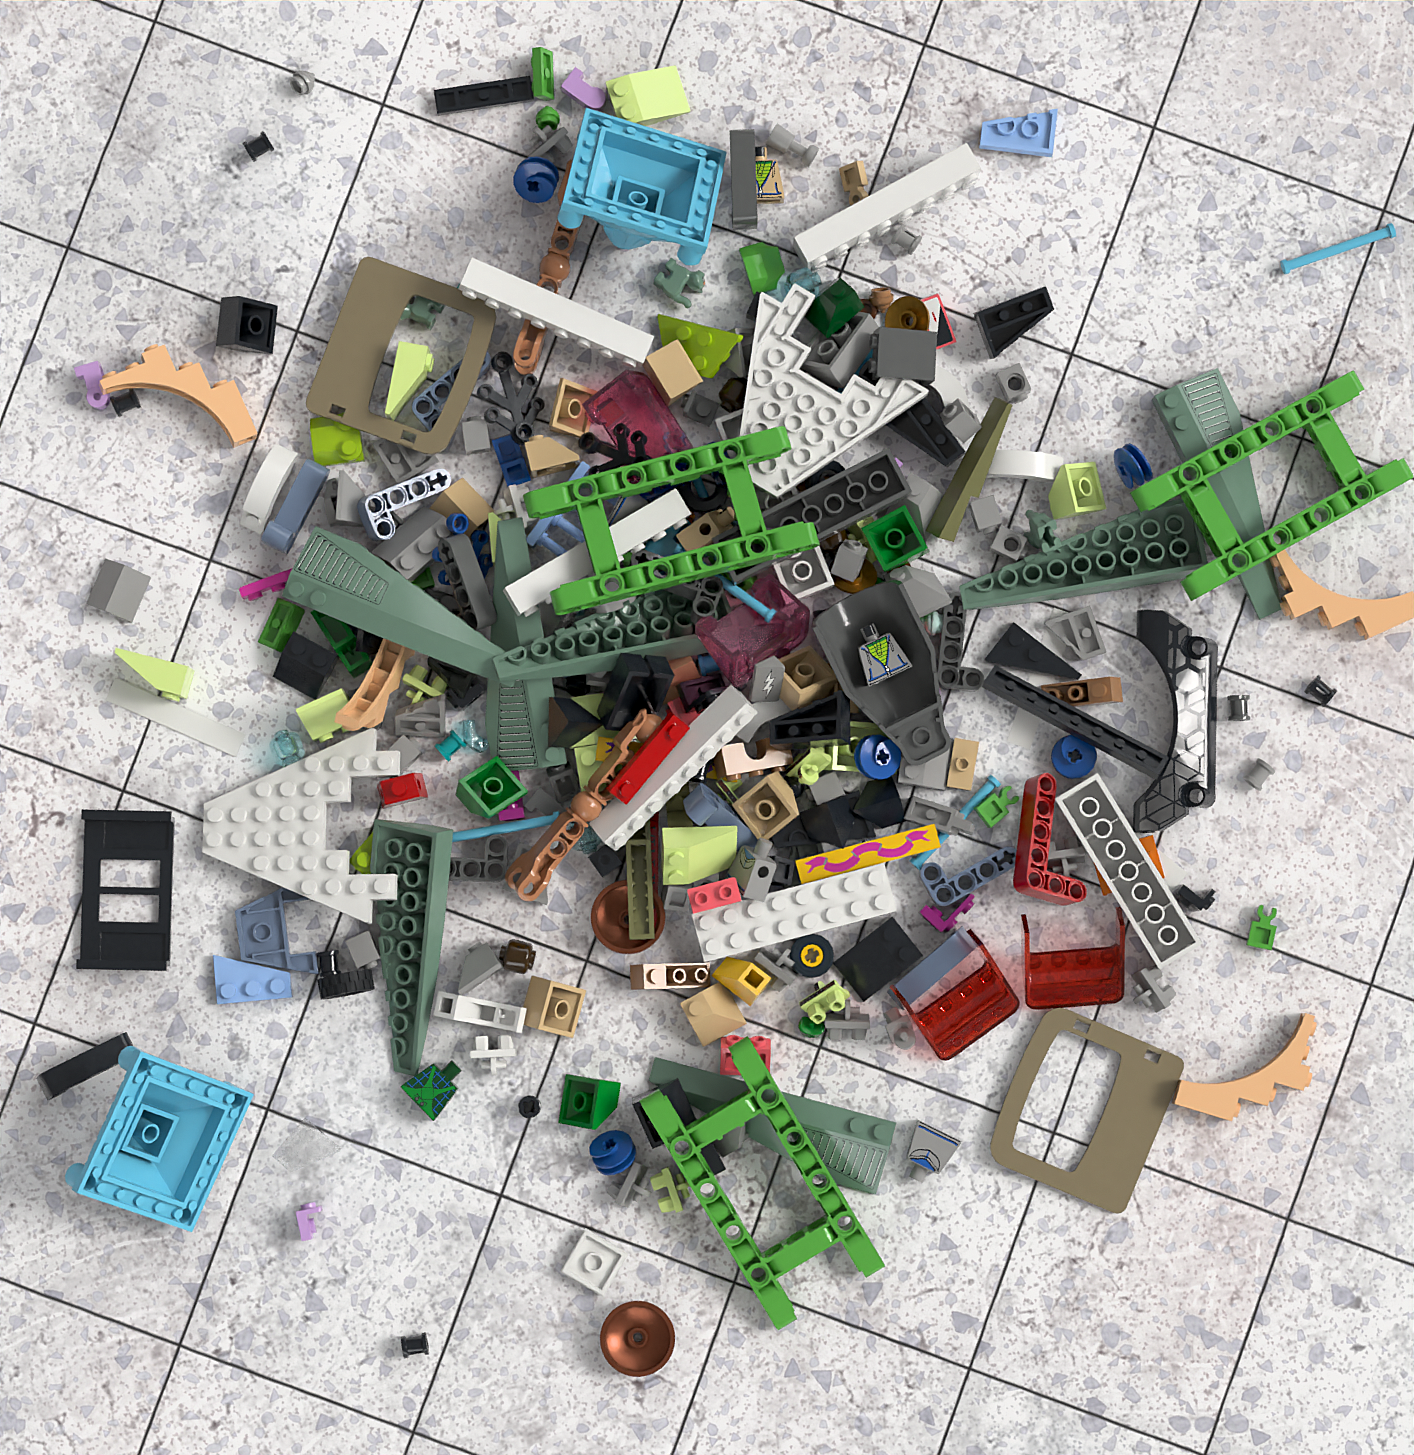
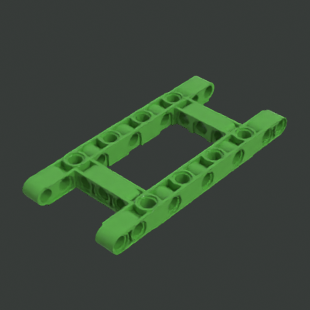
(1214, 521)
(682, 566)
(800, 1245)

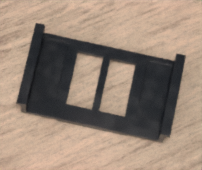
(126, 837)

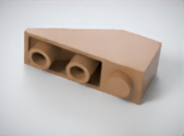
(1087, 692)
(670, 976)

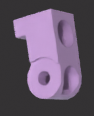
(583, 93)
(92, 374)

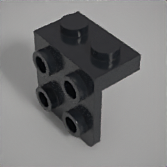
(701, 692)

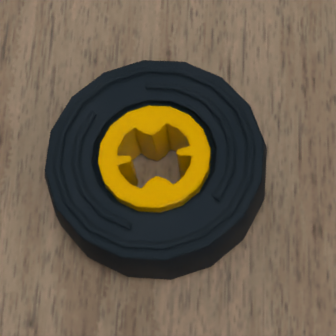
(823, 961)

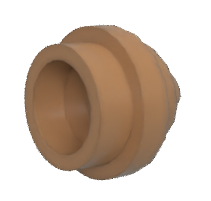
(881, 298)

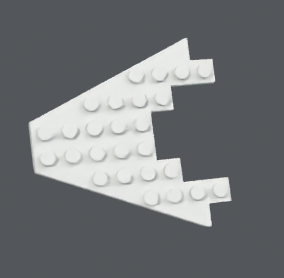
(815, 416)
(280, 826)

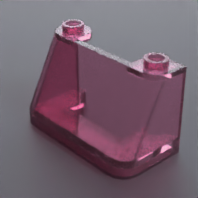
(638, 405)
(744, 636)

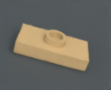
(962, 764)

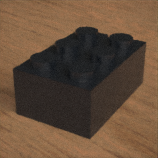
(632, 687)

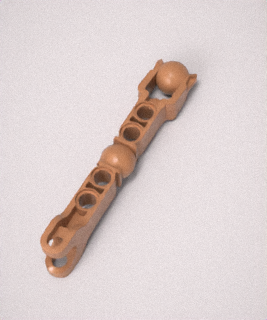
(553, 270)
(585, 807)

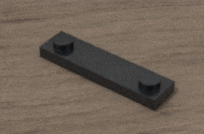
(483, 95)

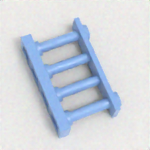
(539, 536)

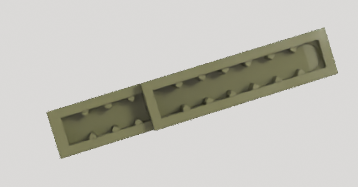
(970, 473)
(640, 884)

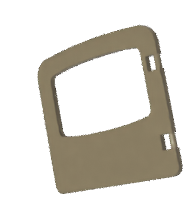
(362, 338)
(1127, 1124)

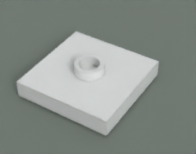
(594, 1262)

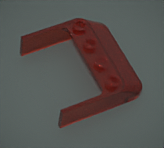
(1073, 975)
(966, 1009)

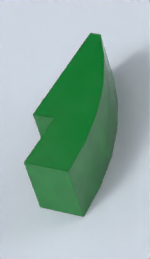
(344, 643)

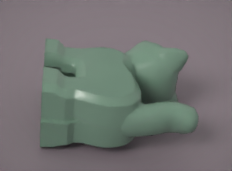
(676, 281)
(420, 311)
(1041, 532)

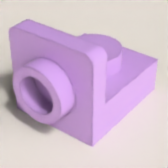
(306, 1225)

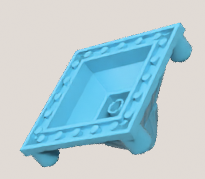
(643, 185)
(161, 1140)

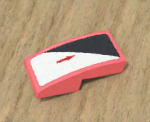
(939, 321)

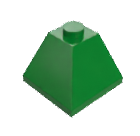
(895, 539)
(489, 789)
(588, 1101)

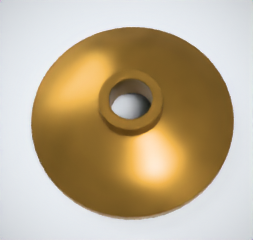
(904, 309)
(866, 578)

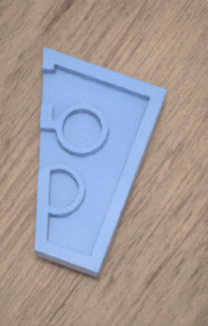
(1022, 135)
(248, 982)

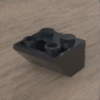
(678, 1099)

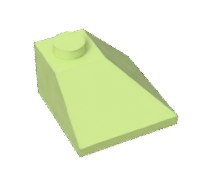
(1076, 491)

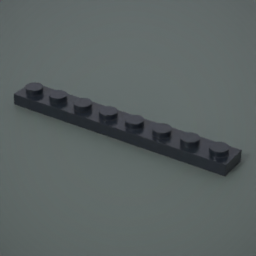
(1075, 722)

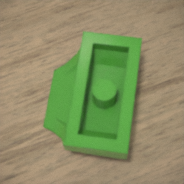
(762, 266)

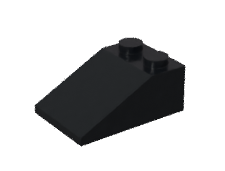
(878, 959)

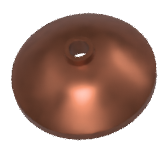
(608, 920)
(635, 1357)

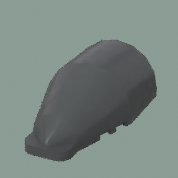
(902, 705)

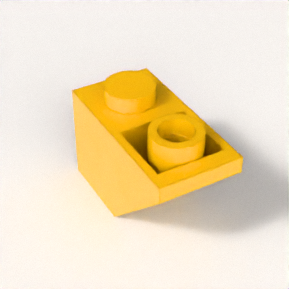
(742, 979)

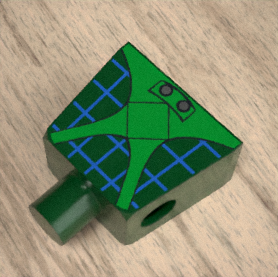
(433, 1088)

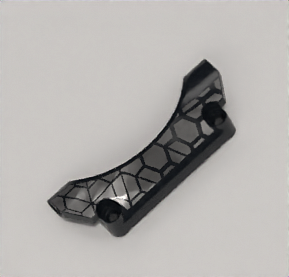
(1193, 739)

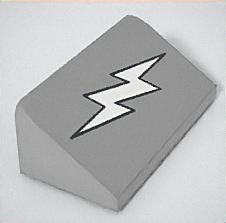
(767, 680)

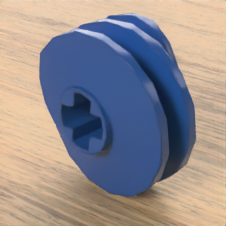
(536, 179)
(1132, 465)
(877, 757)
(1062, 762)
(612, 1152)

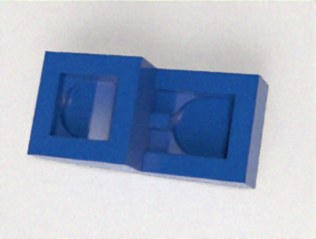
(511, 460)

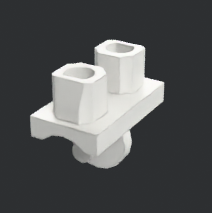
(511, 505)
(481, 1050)

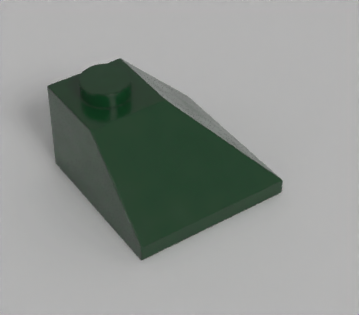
(833, 307)

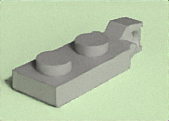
(945, 818)

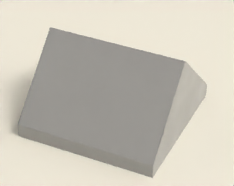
(118, 590)

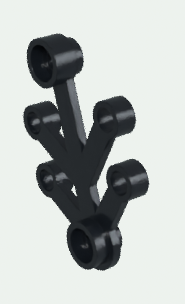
(511, 402)
(591, 444)

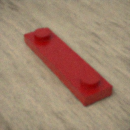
(648, 758)

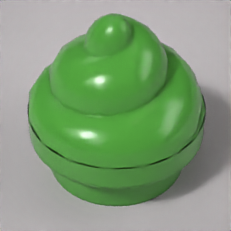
(547, 116)

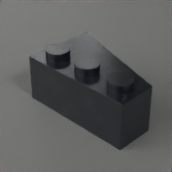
(1009, 320)
(927, 431)
(814, 726)

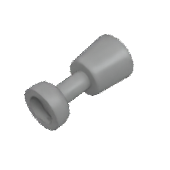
(783, 140)

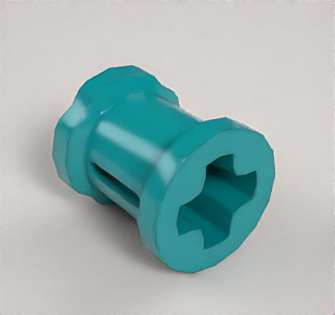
(450, 745)

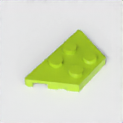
(703, 344)

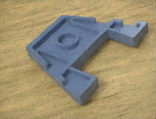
(265, 934)

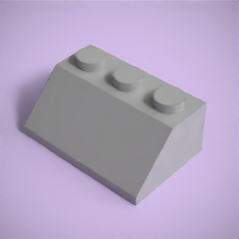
(840, 355)
(413, 542)

